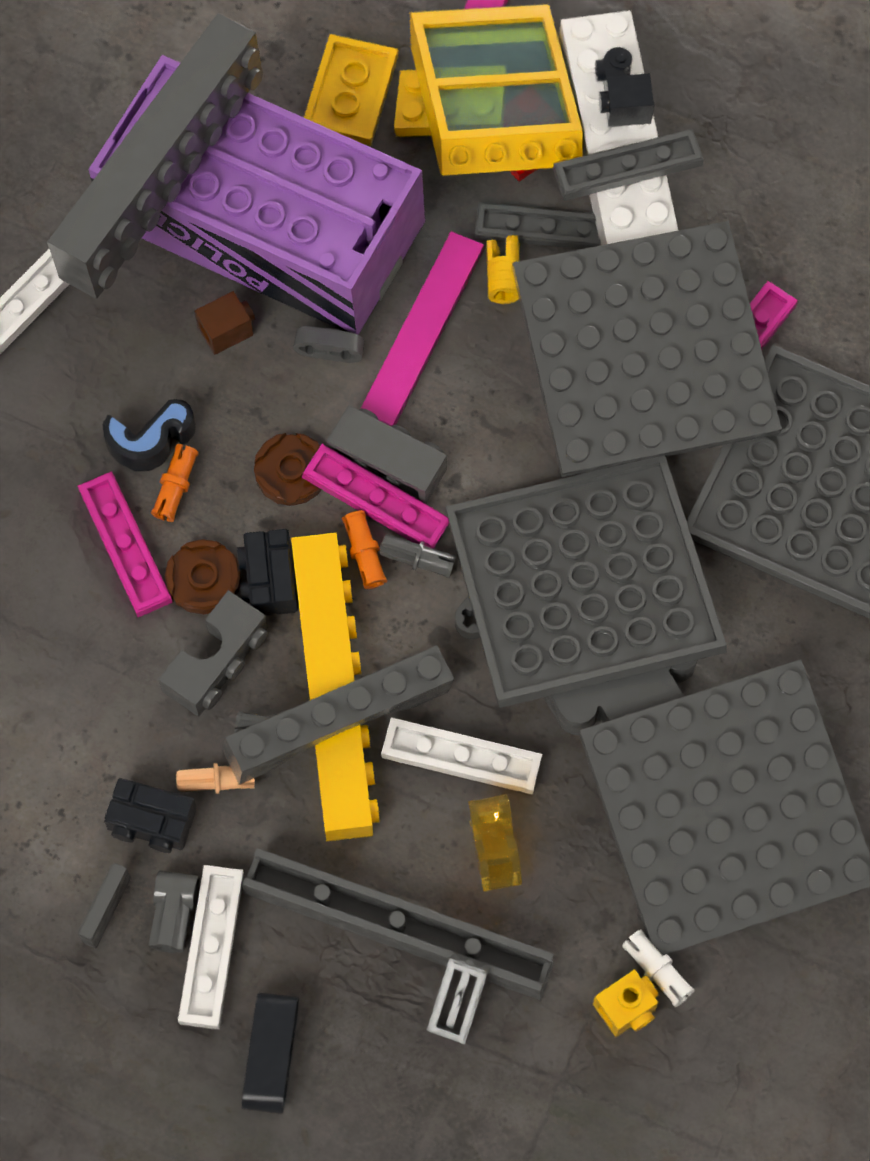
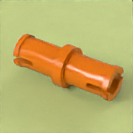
(174, 483)
(364, 549)

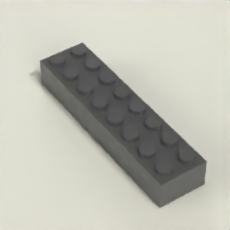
(156, 157)

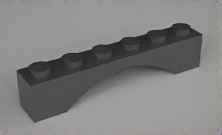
(308, 724)

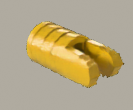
(500, 275)

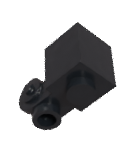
(625, 97)

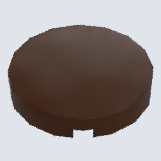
(281, 467)
(202, 575)

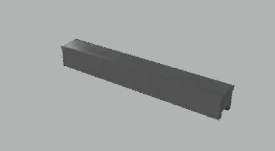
(396, 922)

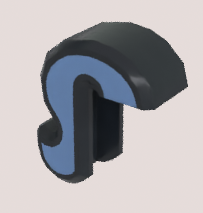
(153, 443)

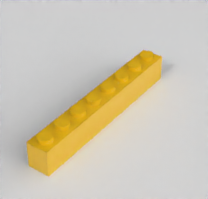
(329, 666)

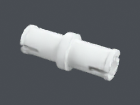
(658, 968)

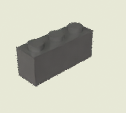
(389, 452)

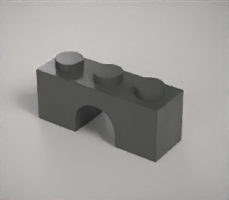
(198, 681)

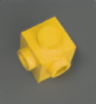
(627, 1003)

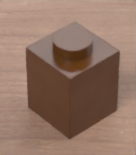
(225, 322)

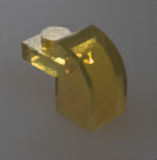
(494, 843)

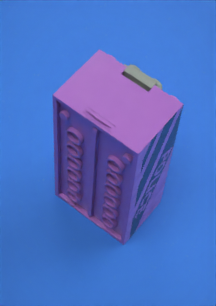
(288, 209)

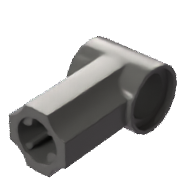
(174, 900)

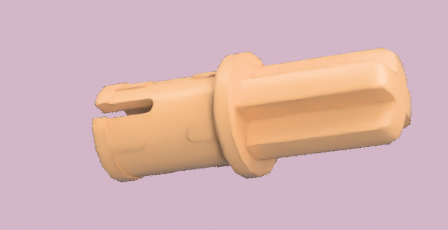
(210, 779)

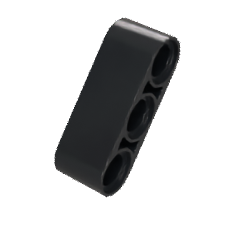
(270, 1053)

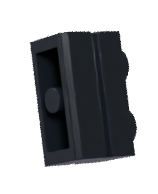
(269, 572)
(150, 815)

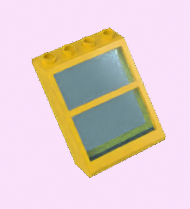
(495, 89)

